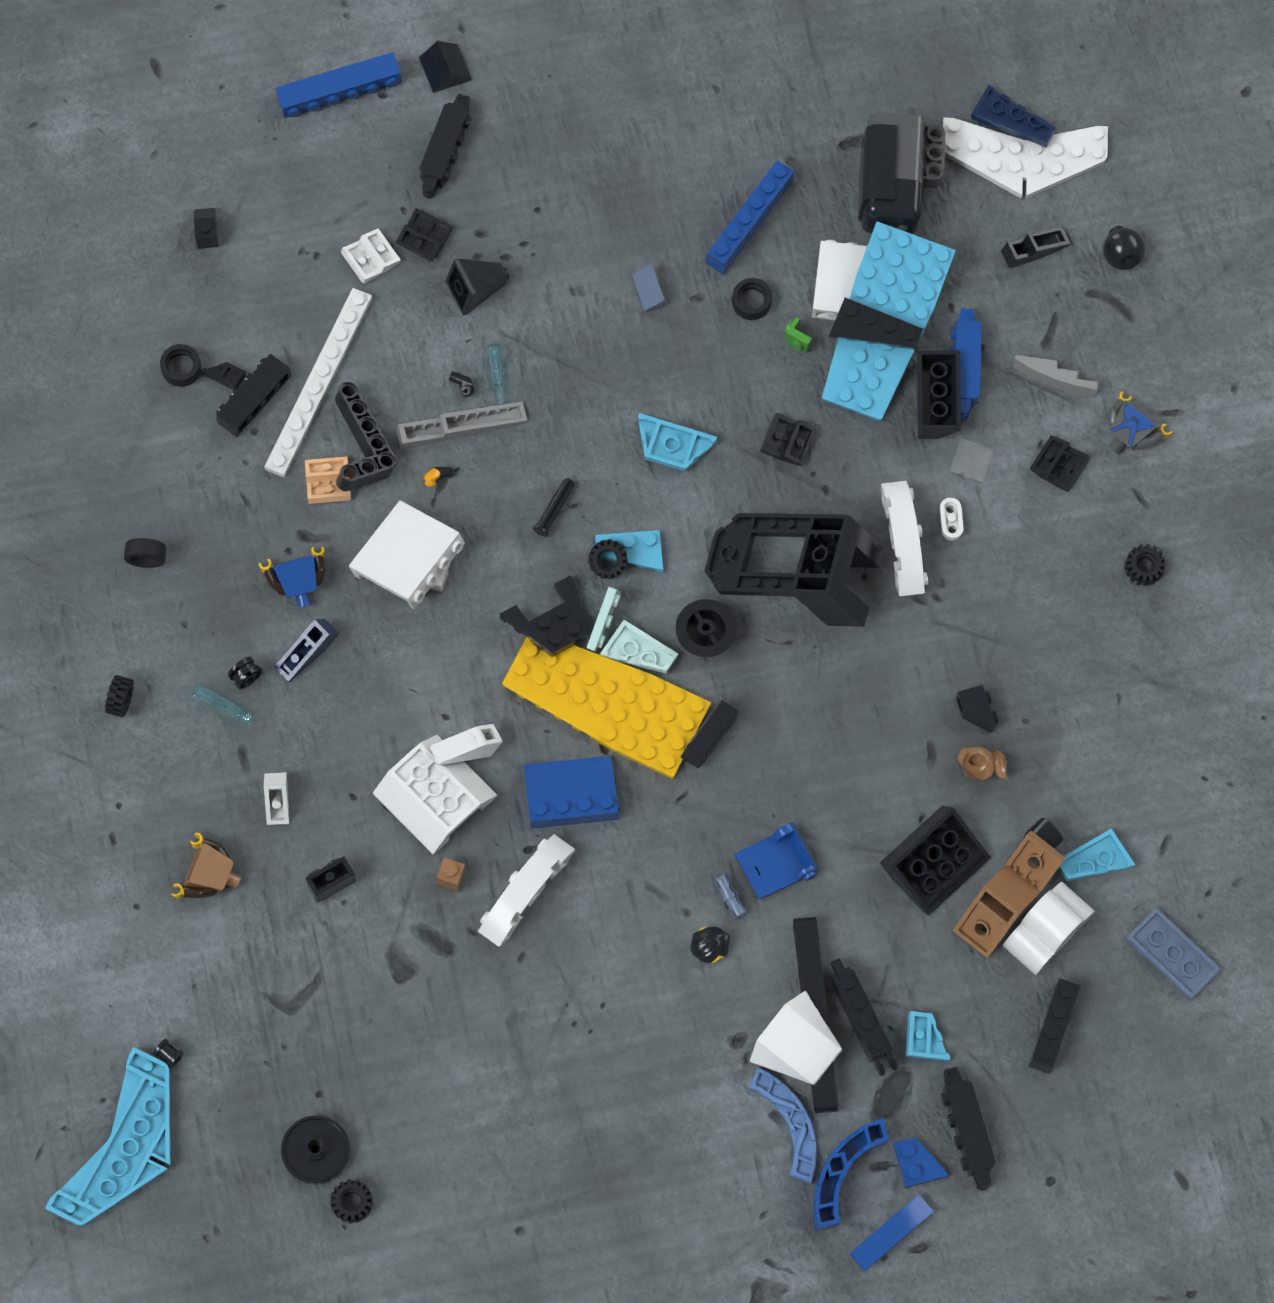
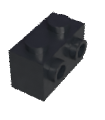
(330, 879)

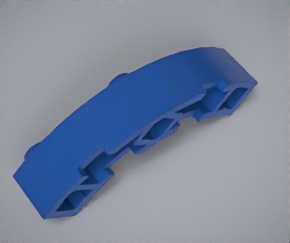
(830, 1178)

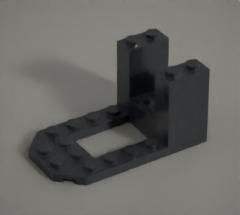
(828, 552)

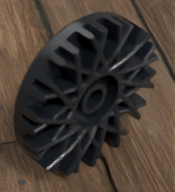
(319, 1166)

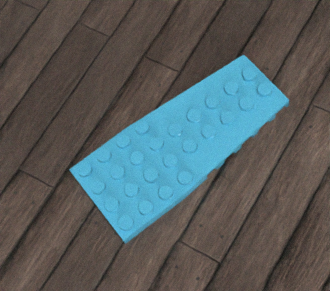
(899, 278)

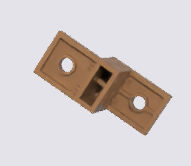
(1009, 894)

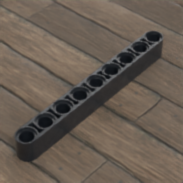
(812, 982)

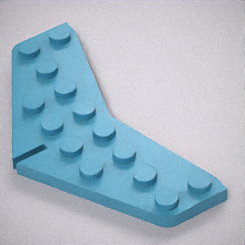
(124, 1161)

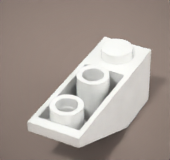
(467, 745)

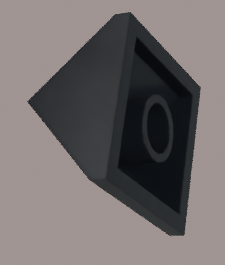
(444, 66)

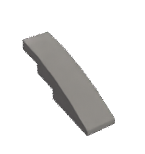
(1048, 374)

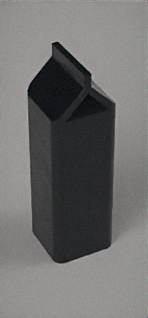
(710, 734)

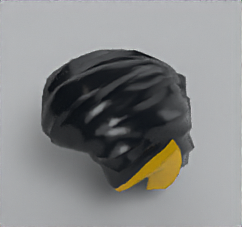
(710, 944)

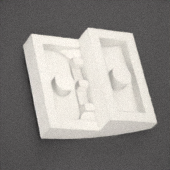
(370, 256)

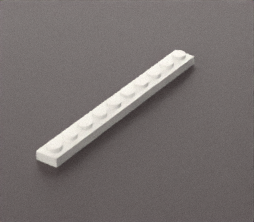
(318, 383)

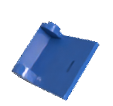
(779, 861)

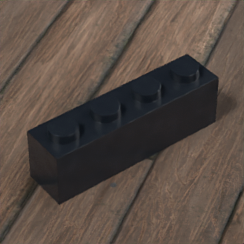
(253, 395)
(1054, 1026)

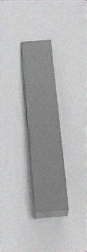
(460, 424)

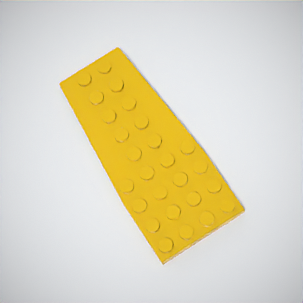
(611, 703)

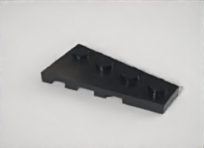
(873, 326)

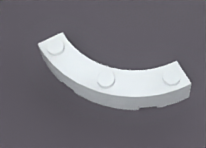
(904, 536)
(524, 889)

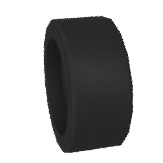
(755, 284)
(177, 350)
(145, 552)

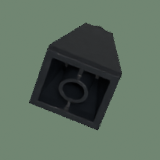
(474, 282)

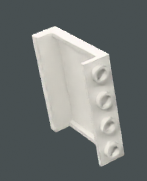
(835, 276)
(407, 553)

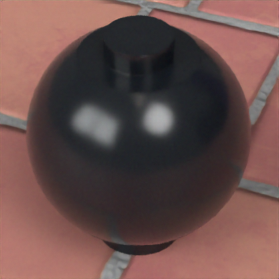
(1123, 248)

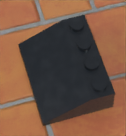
(935, 859)

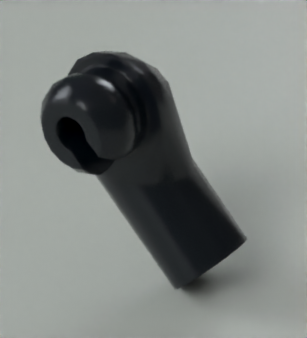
(465, 383)

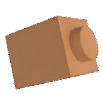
(451, 874)

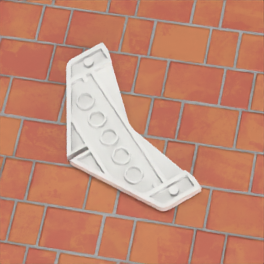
(1011, 160)

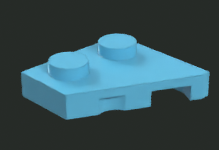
(924, 1039)

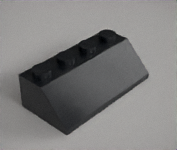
(938, 393)

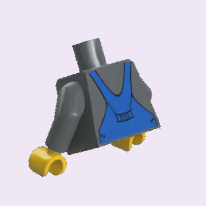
(1132, 427)

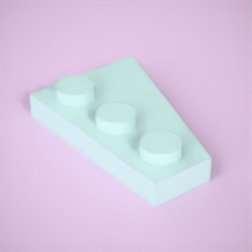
(604, 619)
(638, 649)

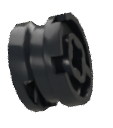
(244, 673)

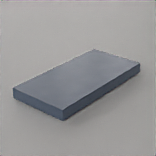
(1173, 954)

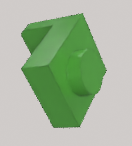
(795, 338)

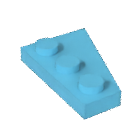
(642, 548)

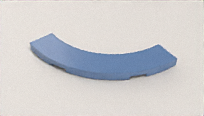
(796, 1119)

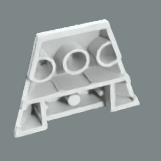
(797, 1042)

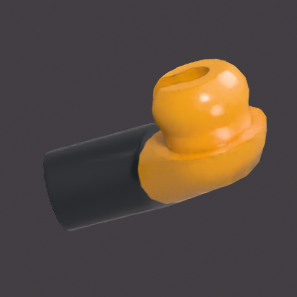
(436, 472)

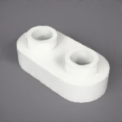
(951, 520)

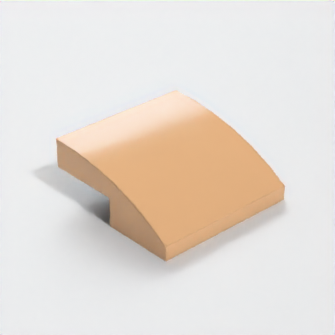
(321, 480)

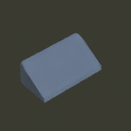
(648, 289)

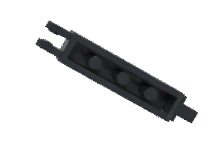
(444, 144)
(862, 1016)
(969, 1127)

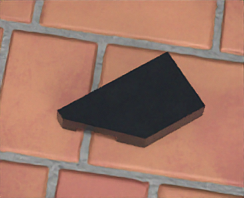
(225, 374)

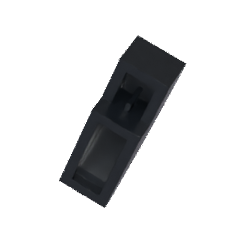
(1034, 246)

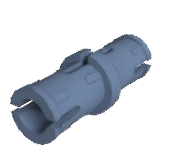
(730, 897)

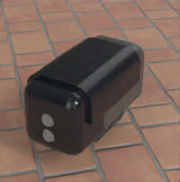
(896, 168)

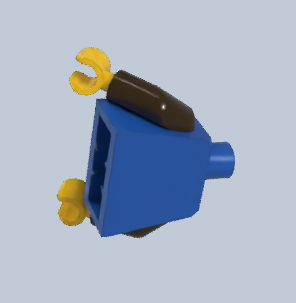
(297, 576)

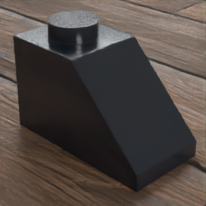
(205, 228)

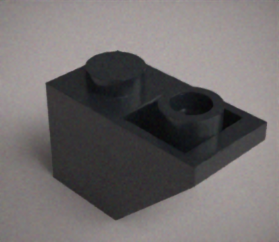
(976, 709)

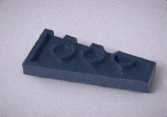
(1002, 114)

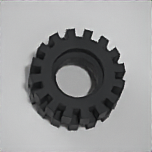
(608, 572)
(1136, 573)
(119, 696)
(351, 1187)

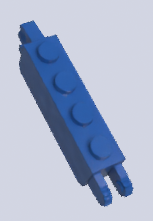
(967, 339)

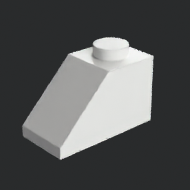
(276, 798)

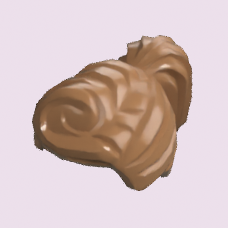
(981, 763)

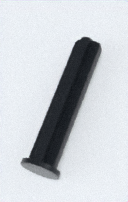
(554, 507)

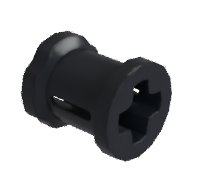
(168, 1053)

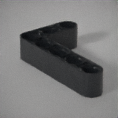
(366, 440)

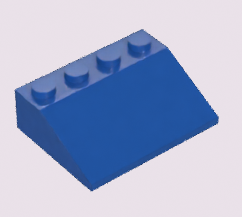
(571, 792)

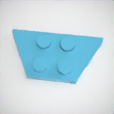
(672, 443)

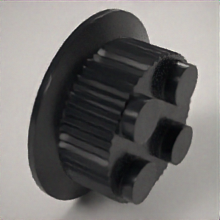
(705, 628)

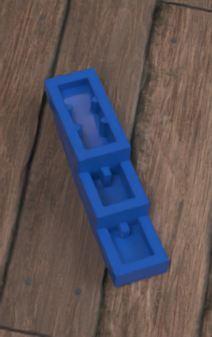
(891, 1233)

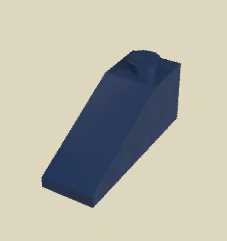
(306, 648)

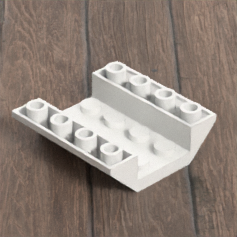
(430, 796)

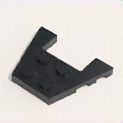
(556, 628)

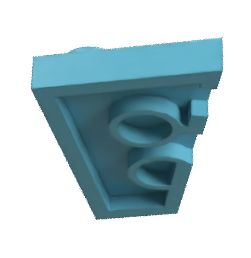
(1096, 857)

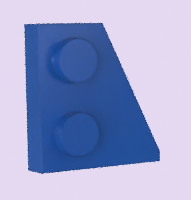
(917, 1163)

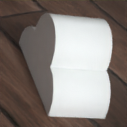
(1048, 927)

